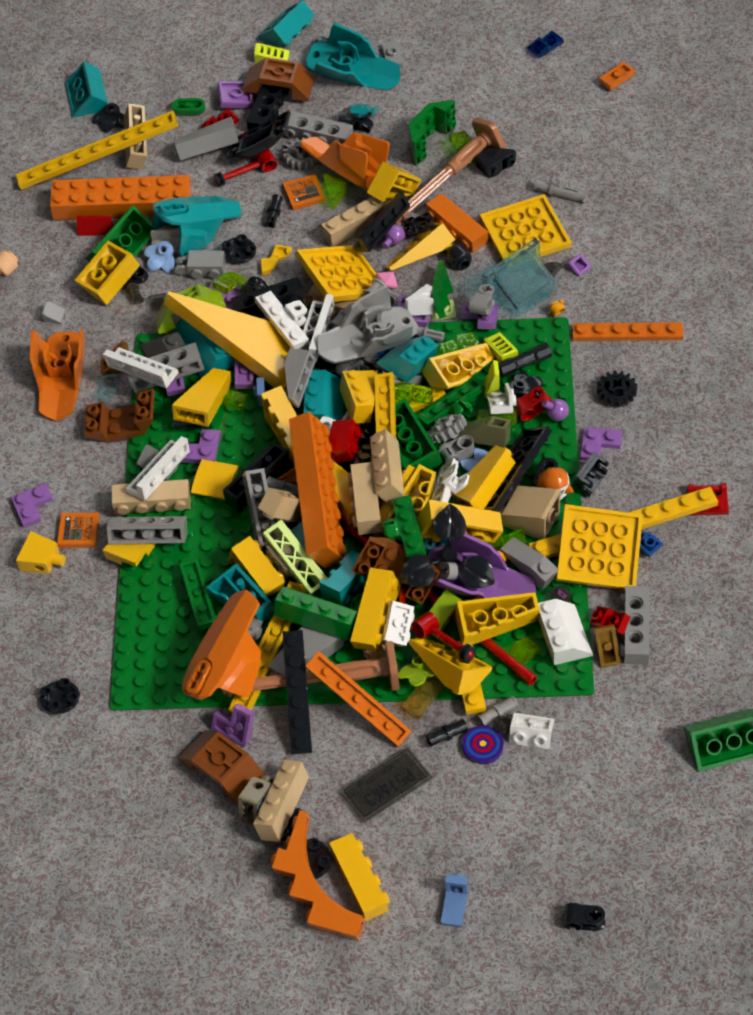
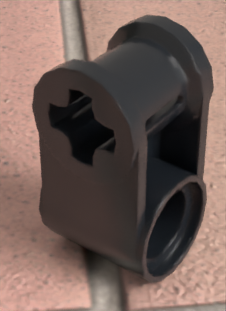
(582, 917)

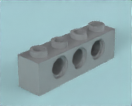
(308, 126)
(185, 359)
(255, 489)
(147, 530)
(636, 652)

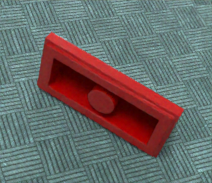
(93, 225)

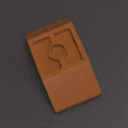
(281, 74)
(121, 422)
(389, 555)
(221, 762)

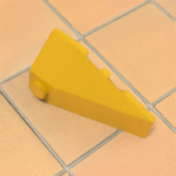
(428, 243)
(457, 366)
(449, 667)

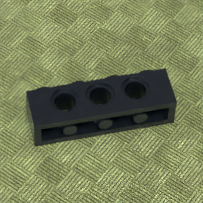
(266, 105)
(284, 291)

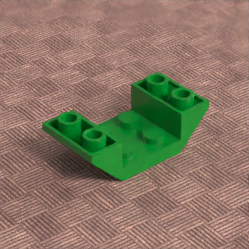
(433, 116)

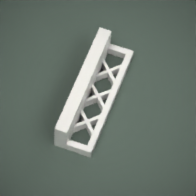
(322, 324)
(144, 369)
(159, 468)

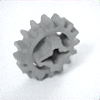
(297, 156)
(447, 428)

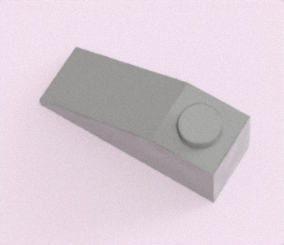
(298, 370)
(530, 562)

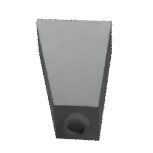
(206, 139)
(313, 642)

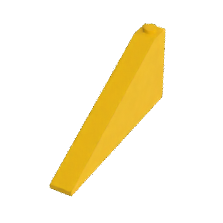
(243, 336)

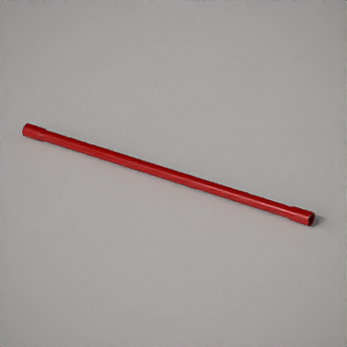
(520, 670)

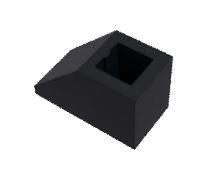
(495, 160)

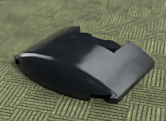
(259, 138)

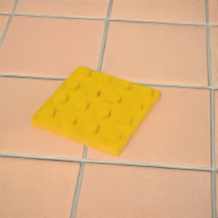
(522, 222)
(337, 271)
(599, 547)

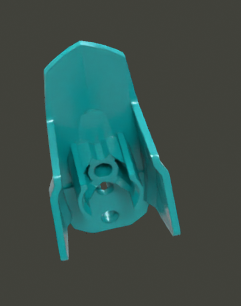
(352, 60)
(197, 218)

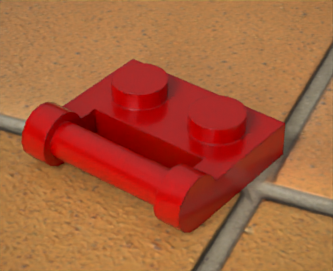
(722, 508)

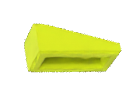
(262, 51)
(512, 351)
(492, 379)

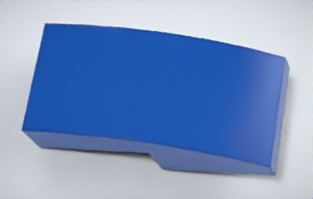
(649, 544)

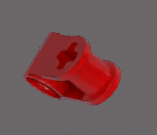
(531, 404)

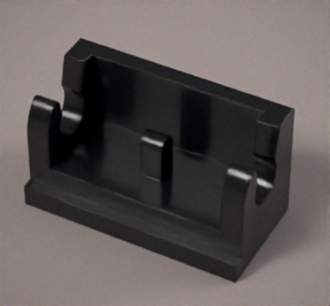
(590, 475)

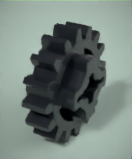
(617, 388)

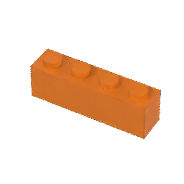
(458, 222)

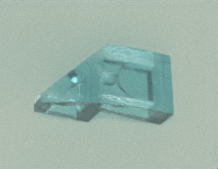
(107, 386)

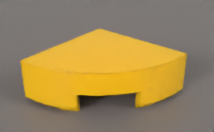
(281, 251)
(269, 264)

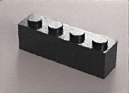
(273, 460)

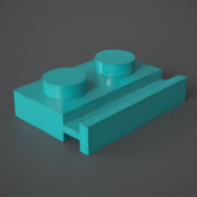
(362, 110)

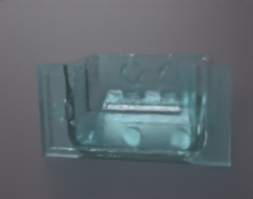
(521, 279)

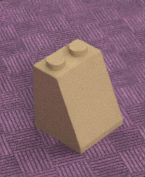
(532, 510)

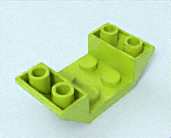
(164, 319)

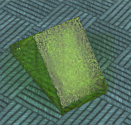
(335, 189)

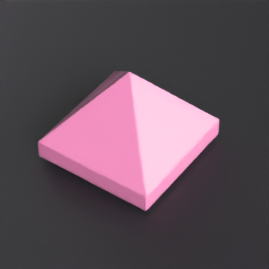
(388, 278)

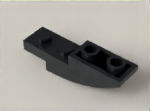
(364, 451)

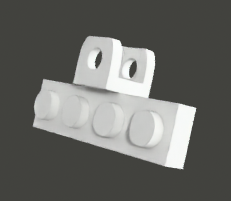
(285, 319)
(448, 481)

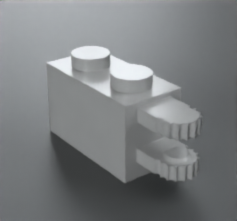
(201, 264)

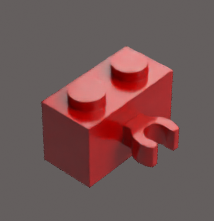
(344, 440)

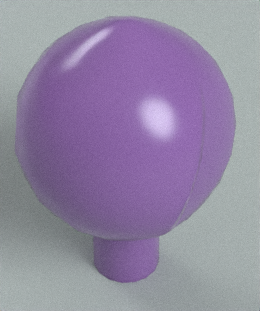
(393, 236)
(556, 409)

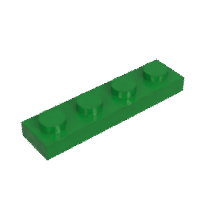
(197, 593)

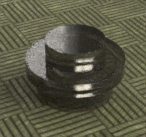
(502, 724)

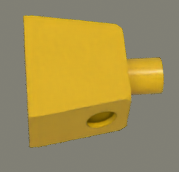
(39, 554)

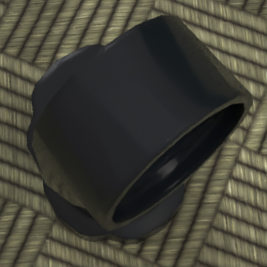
(358, 123)

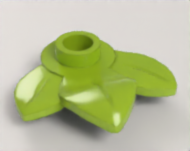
(416, 672)

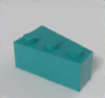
(234, 581)
(343, 583)

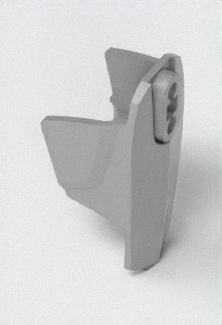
(367, 329)

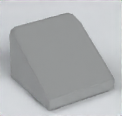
(53, 313)

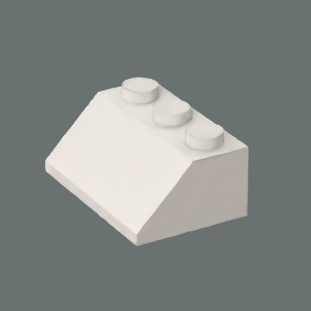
(563, 631)

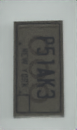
(385, 784)

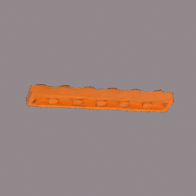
(627, 331)
(358, 698)

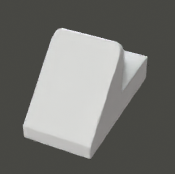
(420, 302)

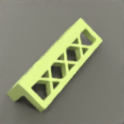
(307, 563)

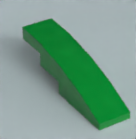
(441, 288)

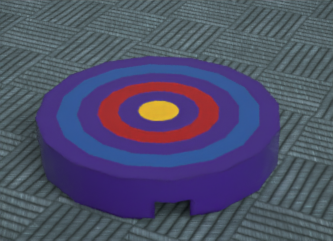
(483, 744)

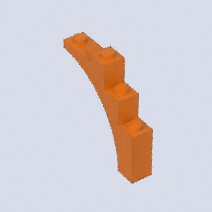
(294, 863)

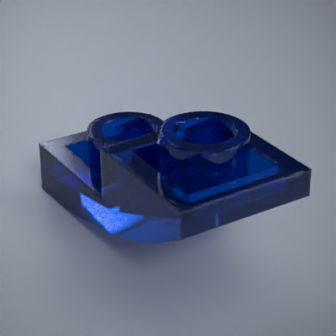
(541, 47)

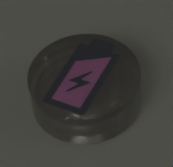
(561, 592)

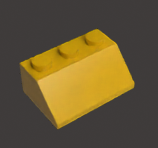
(107, 272)

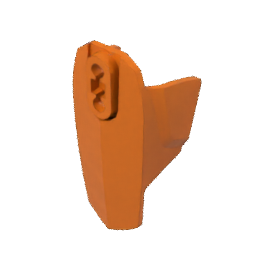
(354, 159)
(56, 374)
(227, 653)

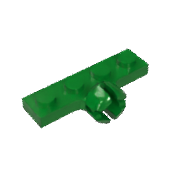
(452, 403)
(405, 527)

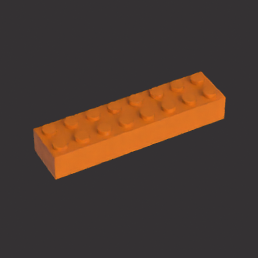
(114, 195)
(317, 490)

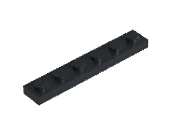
(297, 692)

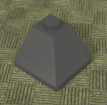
(162, 344)

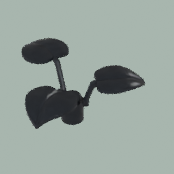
(448, 524)

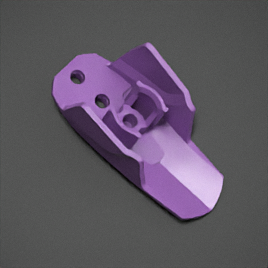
(506, 579)

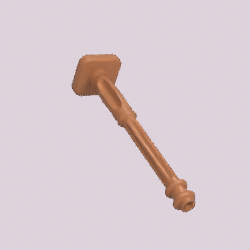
(486, 137)
(355, 670)

